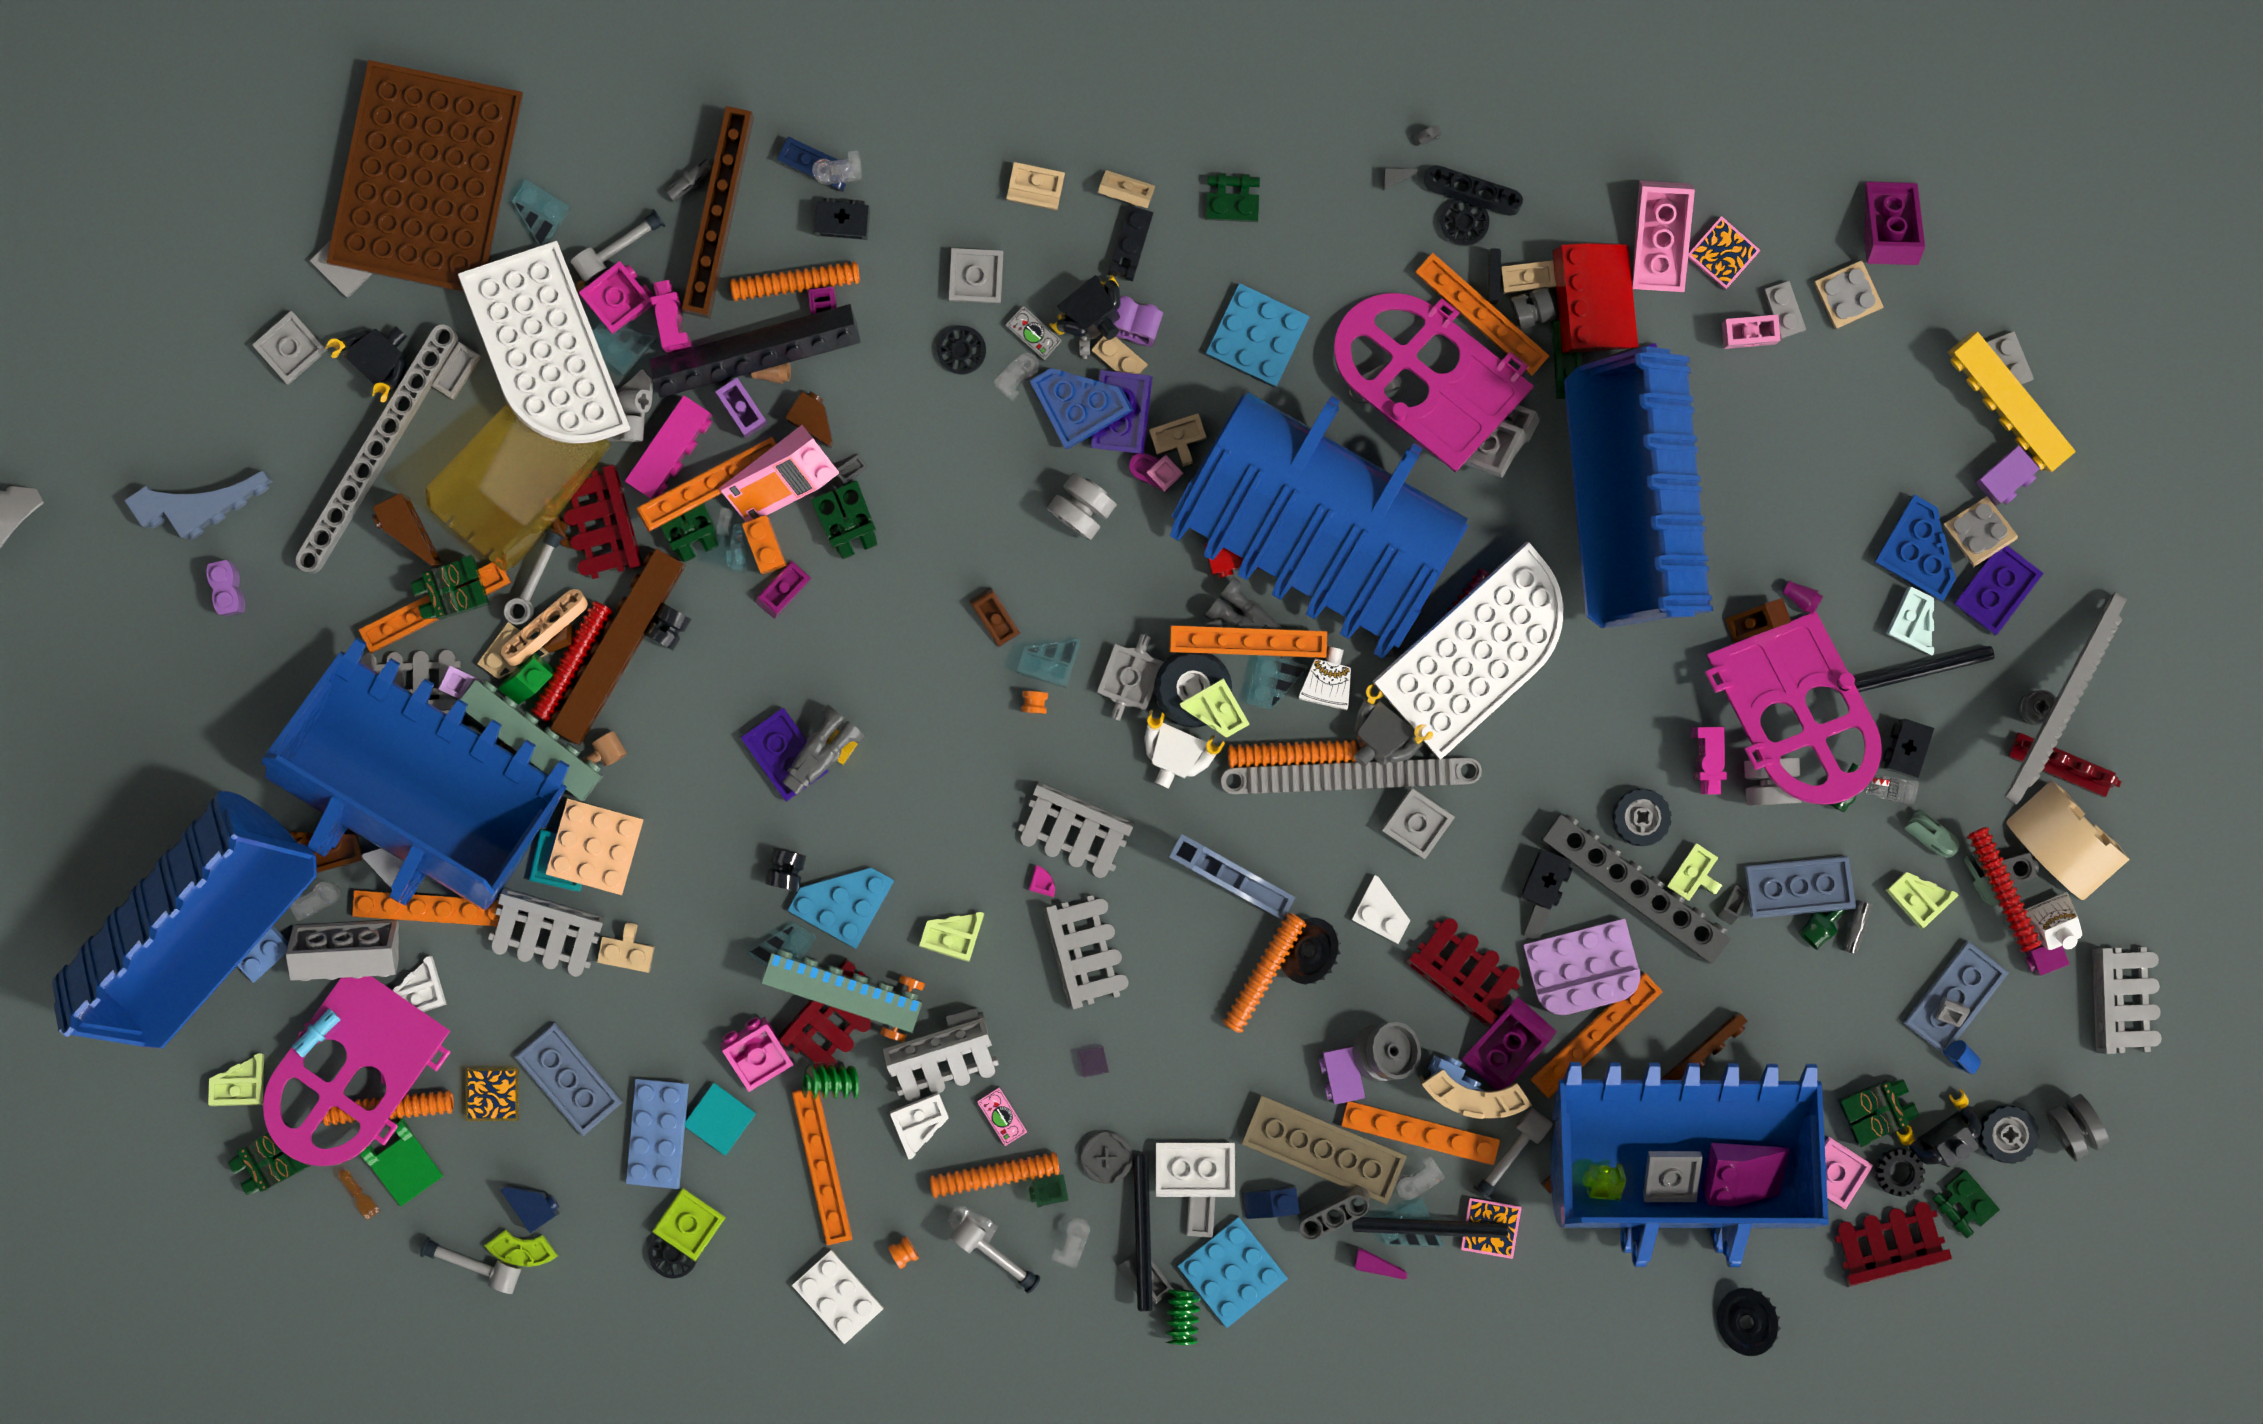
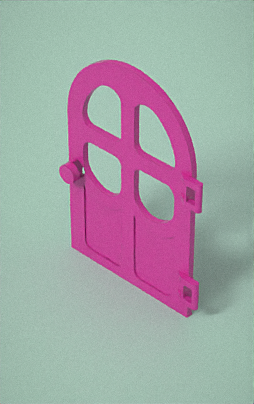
(1460, 404)
(1782, 669)
(376, 1032)

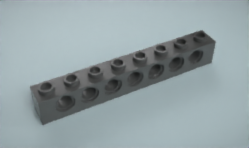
(1716, 937)

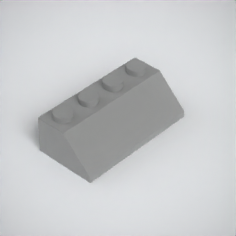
(343, 950)

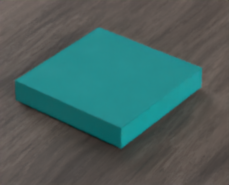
(541, 860)
(720, 1119)

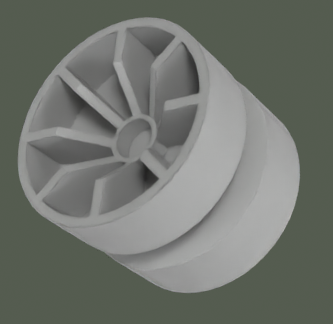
(1086, 500)
(1768, 792)

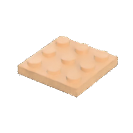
(594, 847)

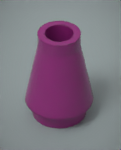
(1804, 597)

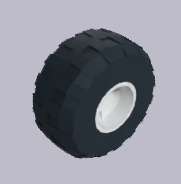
(1184, 677)

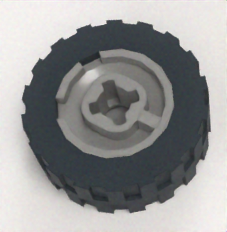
(1641, 817)
(2009, 1134)

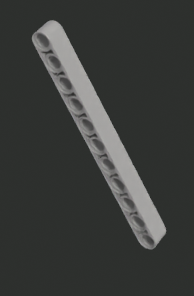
(365, 456)

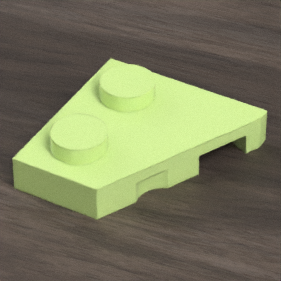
(1217, 709)
(1920, 898)
(952, 935)
(239, 1084)

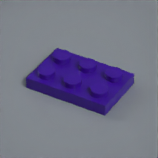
(1129, 431)
(1998, 589)
(775, 747)

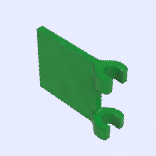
(403, 1166)

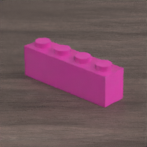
(669, 448)

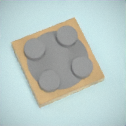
(1848, 294)
(1980, 531)

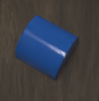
(1963, 1057)

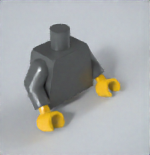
(1384, 734)

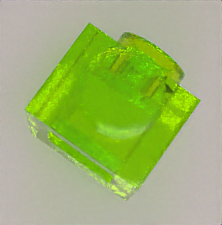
(1605, 1181)

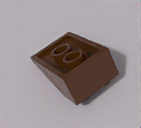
(402, 522)

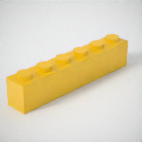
(2010, 401)

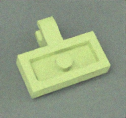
(1694, 873)

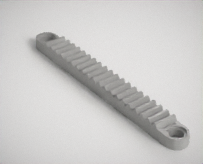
(2067, 698)
(1351, 776)

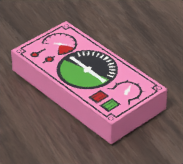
(1002, 1116)

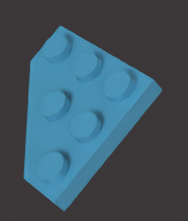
(843, 904)

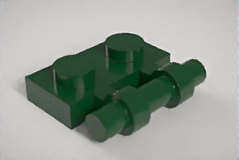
(1233, 207)
(1972, 1199)

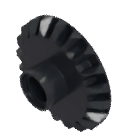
(1301, 963)
(1735, 1322)

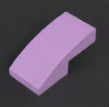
(456, 682)

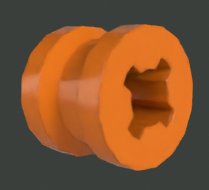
(1034, 702)
(903, 1252)

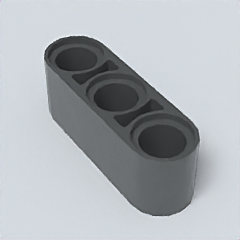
(1327, 1223)

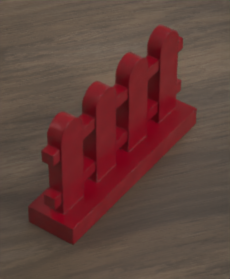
(611, 533)
(2069, 767)
(1471, 984)
(821, 1022)
(1905, 1248)

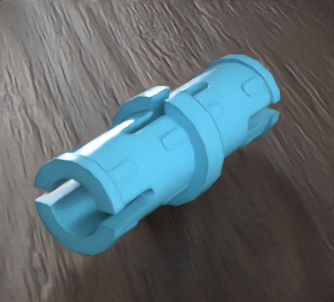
(316, 1032)

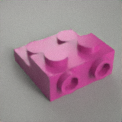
(617, 297)
(755, 1053)

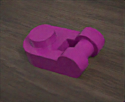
(1140, 465)

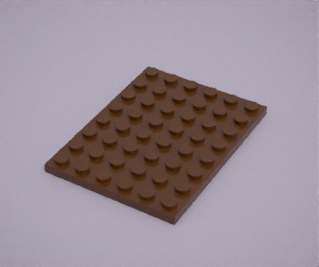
(424, 176)

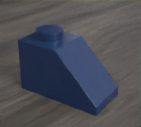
(1271, 1202)
(531, 1206)

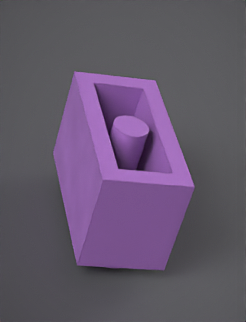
(741, 408)
(2008, 475)
(1342, 1074)

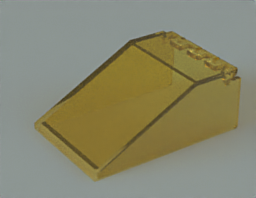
(510, 486)

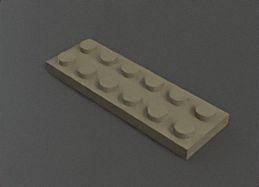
(1323, 1149)

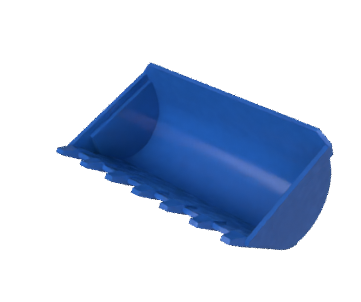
(1637, 488)
(1320, 519)
(412, 780)
(183, 927)
(1624, 1119)

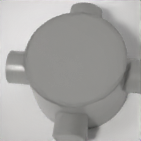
(1084, 347)

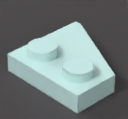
(1914, 621)

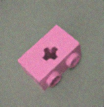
(1751, 331)

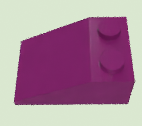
(1893, 223)
(1509, 1045)
(1743, 1173)

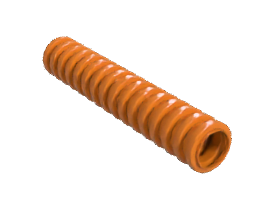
(794, 281)
(1292, 753)
(1264, 972)
(408, 1106)
(994, 1175)

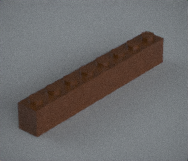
(718, 212)
(617, 647)

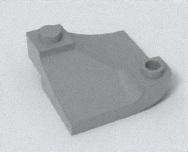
(1505, 442)

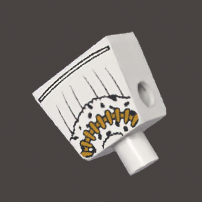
(1328, 681)
(2056, 922)

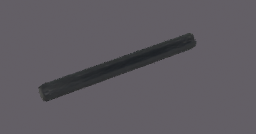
(1924, 669)
(1430, 1227)
(1142, 1232)

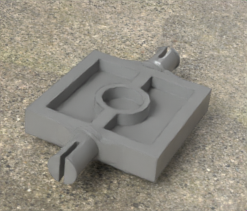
(1129, 677)

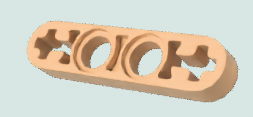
(542, 625)

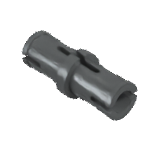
(689, 180)
(1857, 927)

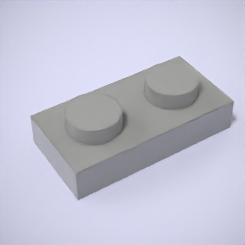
(1784, 304)

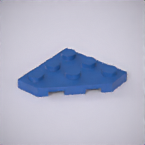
(1079, 404)
(1919, 550)

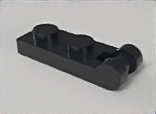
(1131, 242)

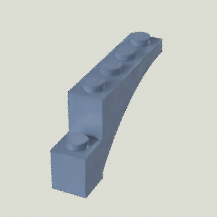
(194, 511)
(1231, 877)

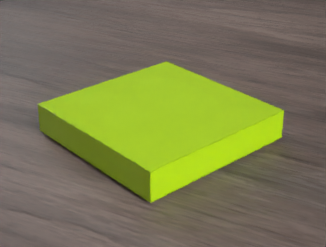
(688, 1224)

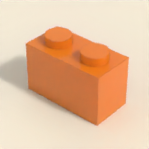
(764, 544)

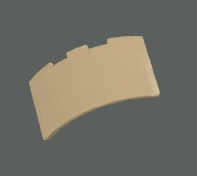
(2065, 842)
(1473, 1102)

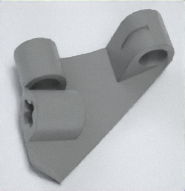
(635, 401)
(15, 506)

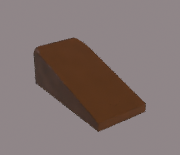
(994, 617)

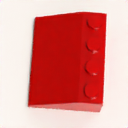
(1595, 297)

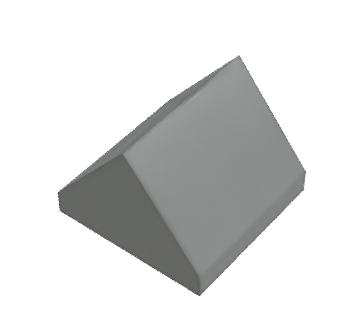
(1952, 1012)

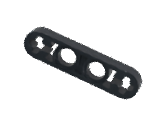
(1472, 195)

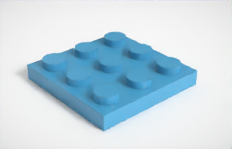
(1257, 335)
(1232, 1272)

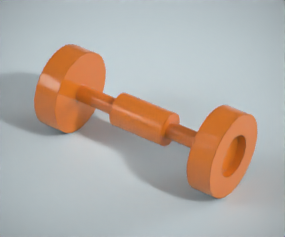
(894, 1033)

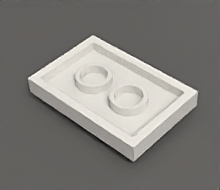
(1195, 1169)
(838, 1296)

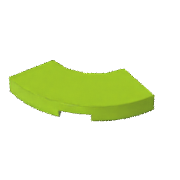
(521, 1251)

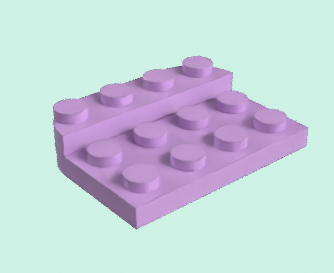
(1584, 968)

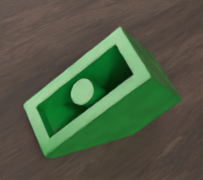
(526, 679)

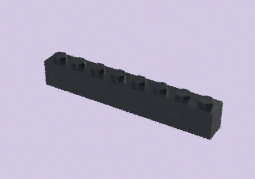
(754, 351)

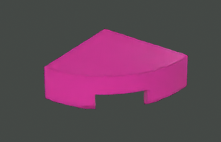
(1042, 882)

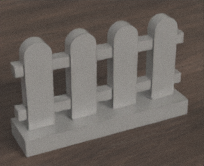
(421, 670)
(1066, 818)
(562, 916)
(1082, 965)
(2113, 1011)
(938, 1047)

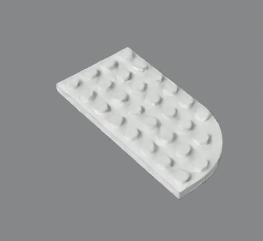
(543, 346)
(1478, 651)

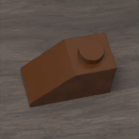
(813, 416)
(1758, 620)

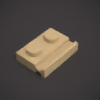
(1035, 186)

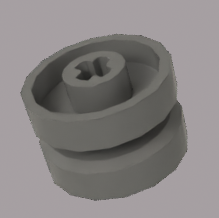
(1387, 1052)
(2078, 1127)

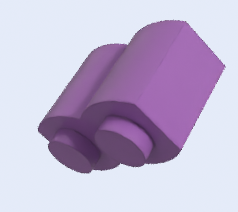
(1138, 322)
(225, 580)

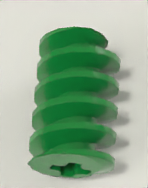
(830, 1080)
(1183, 1317)

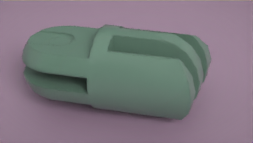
(1932, 834)
(1981, 882)

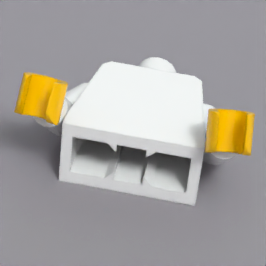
(1176, 751)

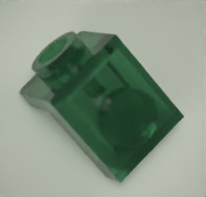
(1048, 1190)

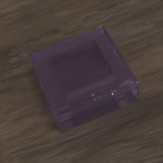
(1093, 1062)

